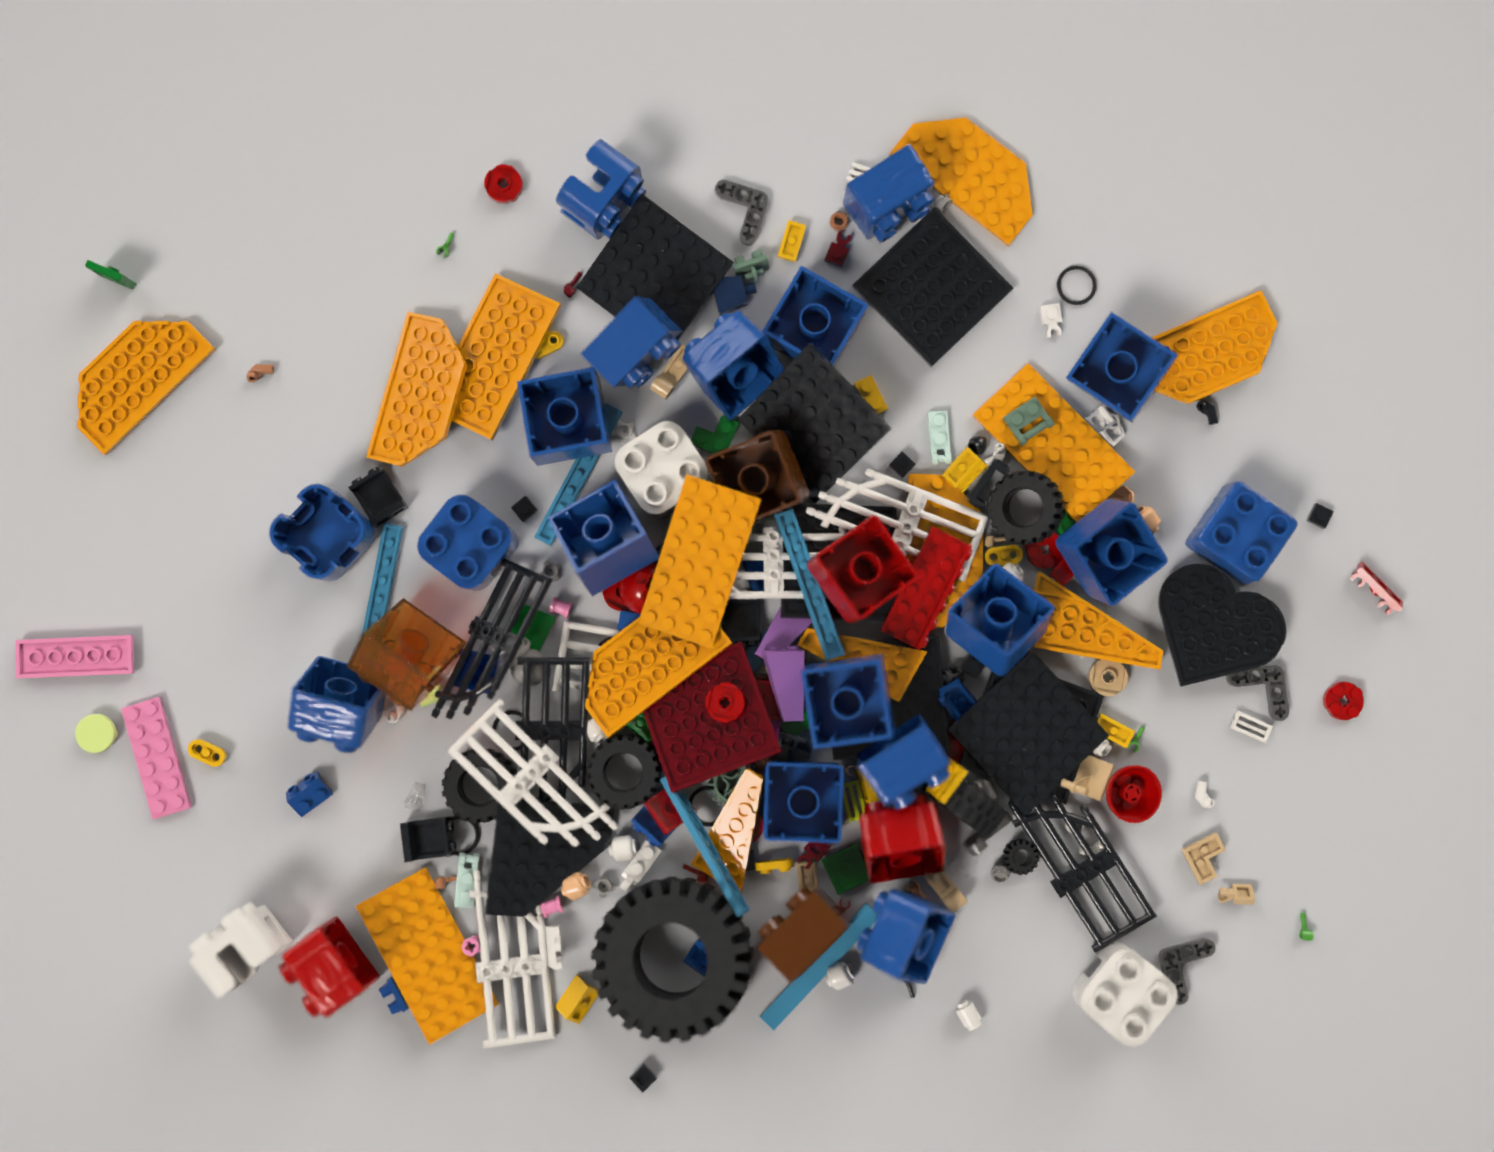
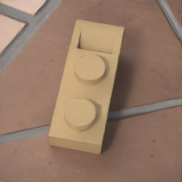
(671, 375)
(946, 890)

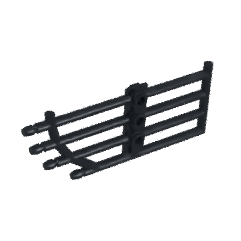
(493, 635)
(556, 730)
(1087, 870)

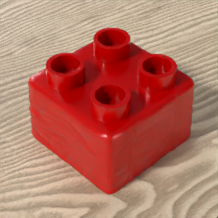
(862, 570)
(901, 840)
(328, 968)

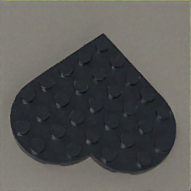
(1215, 628)

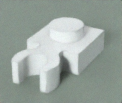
(1051, 316)

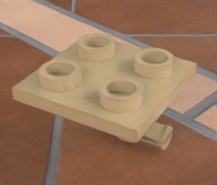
(1090, 778)

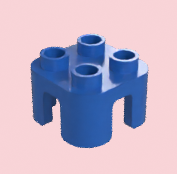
(600, 211)
(322, 533)
(466, 542)

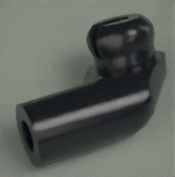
(1209, 410)

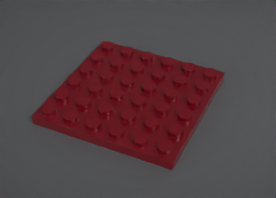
(696, 745)

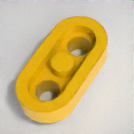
(547, 347)
(1002, 554)
(208, 752)
(767, 865)

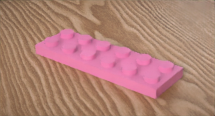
(74, 656)
(156, 758)

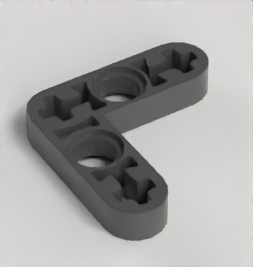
(749, 202)
(1270, 684)
(976, 843)
(1178, 959)

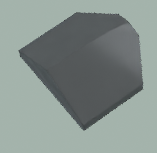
(793, 748)

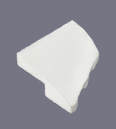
(1106, 424)
(554, 943)

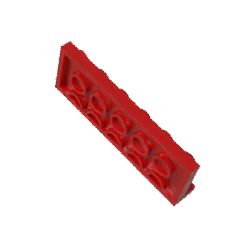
(919, 604)

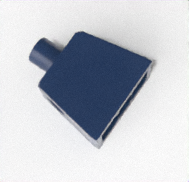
(732, 294)

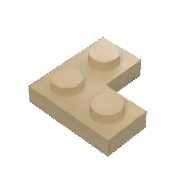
(1198, 857)

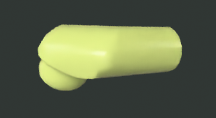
(430, 698)

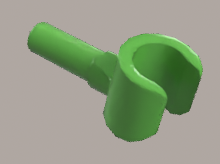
(446, 245)
(1136, 739)
(1305, 934)

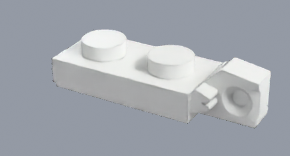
(640, 865)

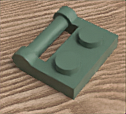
(1024, 416)

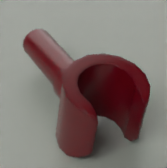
(569, 290)

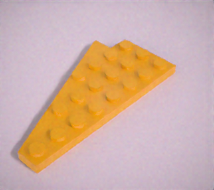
(1089, 632)

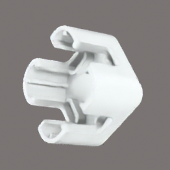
(657, 466)
(233, 955)
(1125, 994)

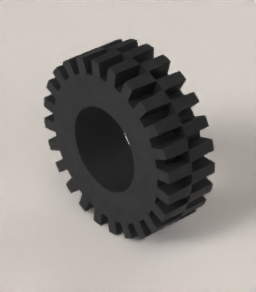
(631, 991)

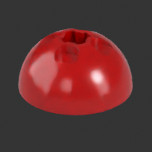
(635, 587)
(1141, 790)

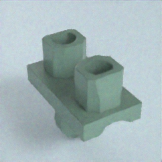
(752, 267)

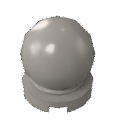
(517, 670)

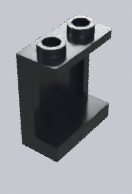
(994, 465)
(378, 496)
(742, 621)
(427, 838)

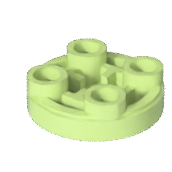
(95, 733)

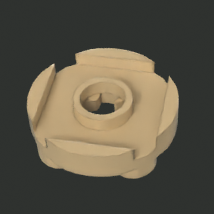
(1114, 686)

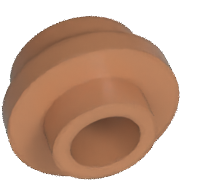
(839, 215)

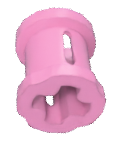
(561, 607)
(552, 906)
(471, 950)

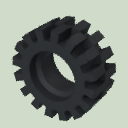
(1009, 853)

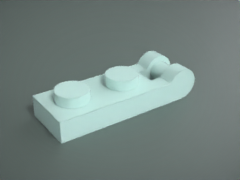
(939, 437)
(465, 880)

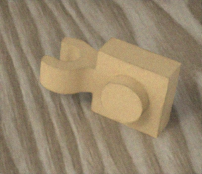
(1238, 893)

